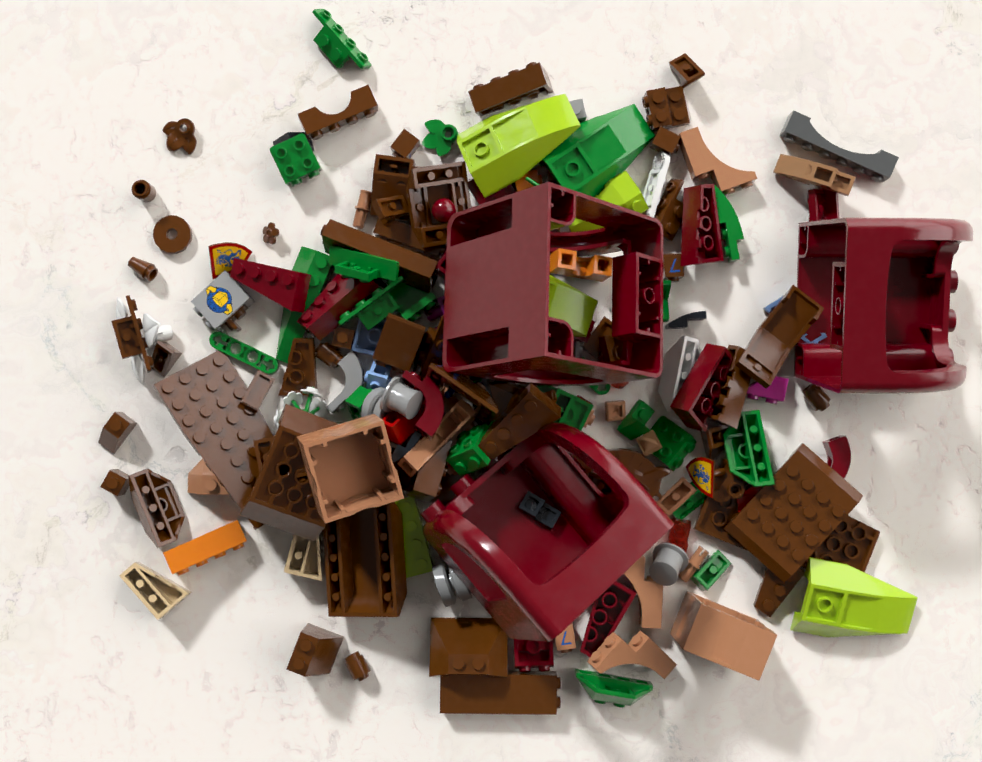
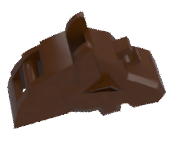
(642, 469)

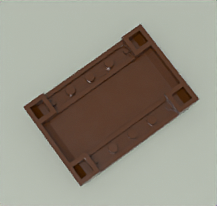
(795, 514)

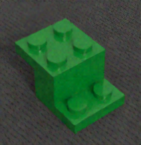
(573, 409)

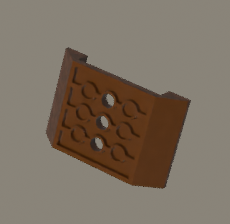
(282, 499)

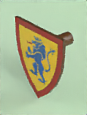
(222, 256)
(703, 474)

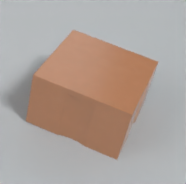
(350, 467)
(723, 635)

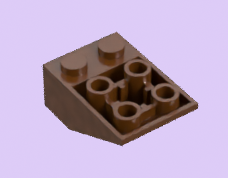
(390, 178)
(426, 481)

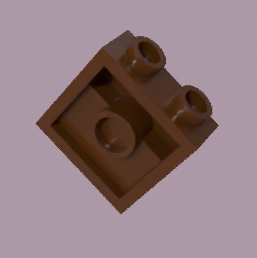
(665, 108)

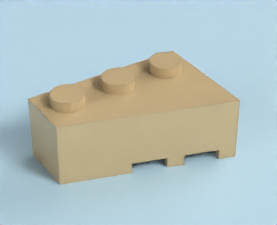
(304, 558)
(153, 589)

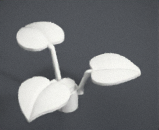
(153, 332)

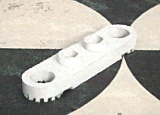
(655, 182)

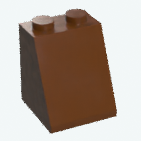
(398, 343)
(314, 651)

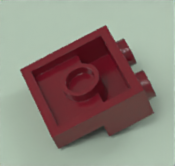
(533, 655)

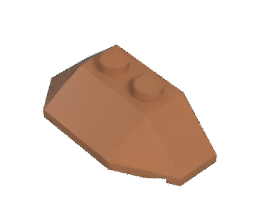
(204, 481)

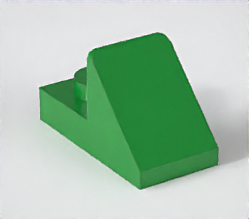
(634, 423)

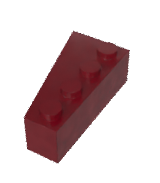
(700, 226)

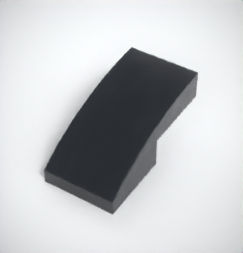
(681, 322)
(401, 451)
(539, 510)

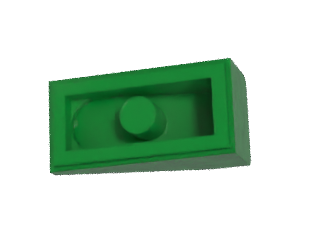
(710, 571)

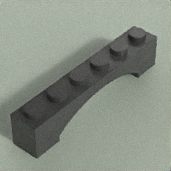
(800, 131)

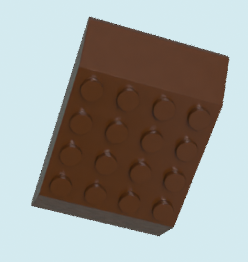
(366, 563)

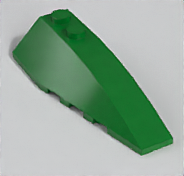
(308, 262)

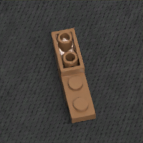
(814, 173)

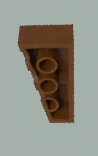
(733, 393)
(519, 421)

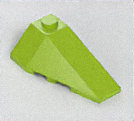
(618, 191)

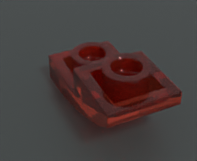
(679, 533)

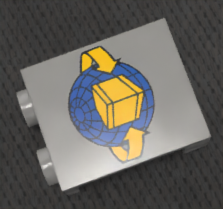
(220, 300)

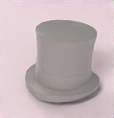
(401, 399)
(668, 563)

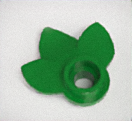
(436, 138)

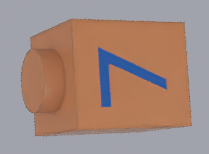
(566, 640)

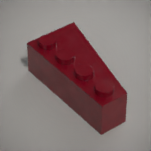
(278, 284)
(334, 300)
(702, 386)
(606, 616)

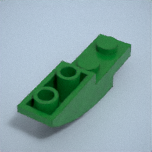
(731, 228)

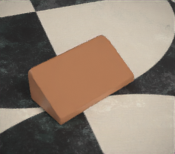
(676, 496)

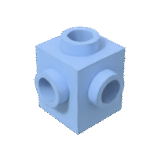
(378, 376)

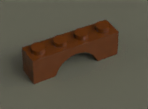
(318, 123)

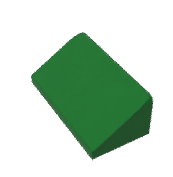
(690, 504)

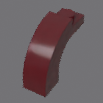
(433, 401)
(838, 454)

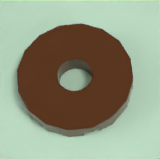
(162, 229)

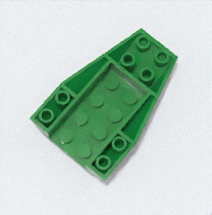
(599, 150)

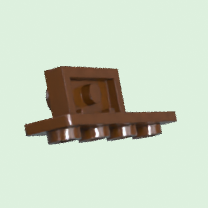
(670, 209)
(129, 336)
(431, 349)

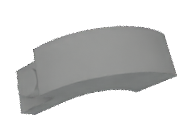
(354, 378)

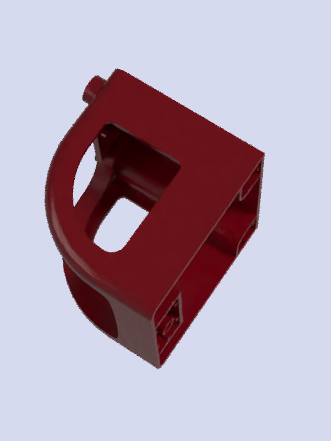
(500, 289)
(882, 302)
(536, 576)

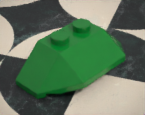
(748, 450)
(613, 688)

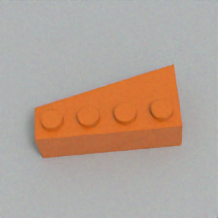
(204, 547)

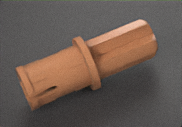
(362, 209)
(694, 563)

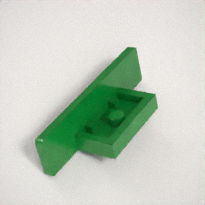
(336, 43)
(362, 265)
(376, 308)

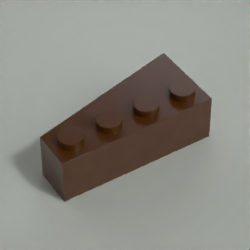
(510, 89)

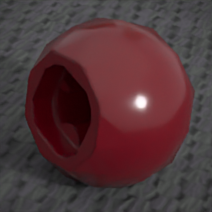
(443, 210)

